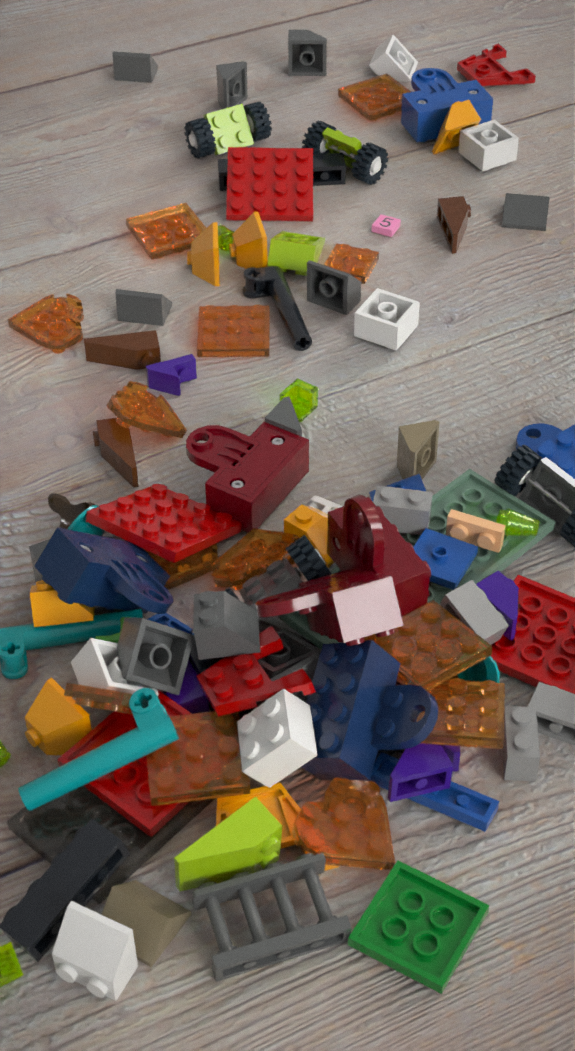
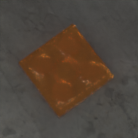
(353, 261)
(99, 698)

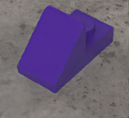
(169, 374)

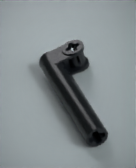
(272, 282)

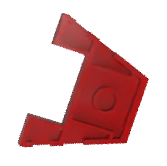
(490, 72)
(241, 681)

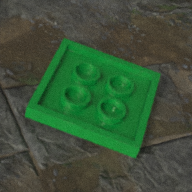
(418, 926)

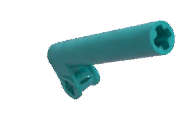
(19, 639)
(152, 733)

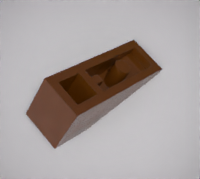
(453, 219)
(124, 350)
(117, 448)

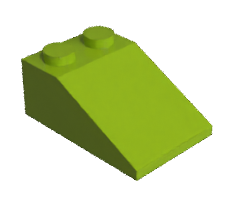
(294, 251)
(237, 845)

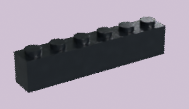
(327, 170)

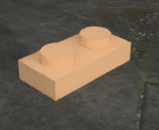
(475, 530)

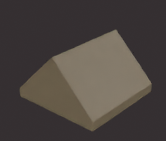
(417, 448)
(149, 914)

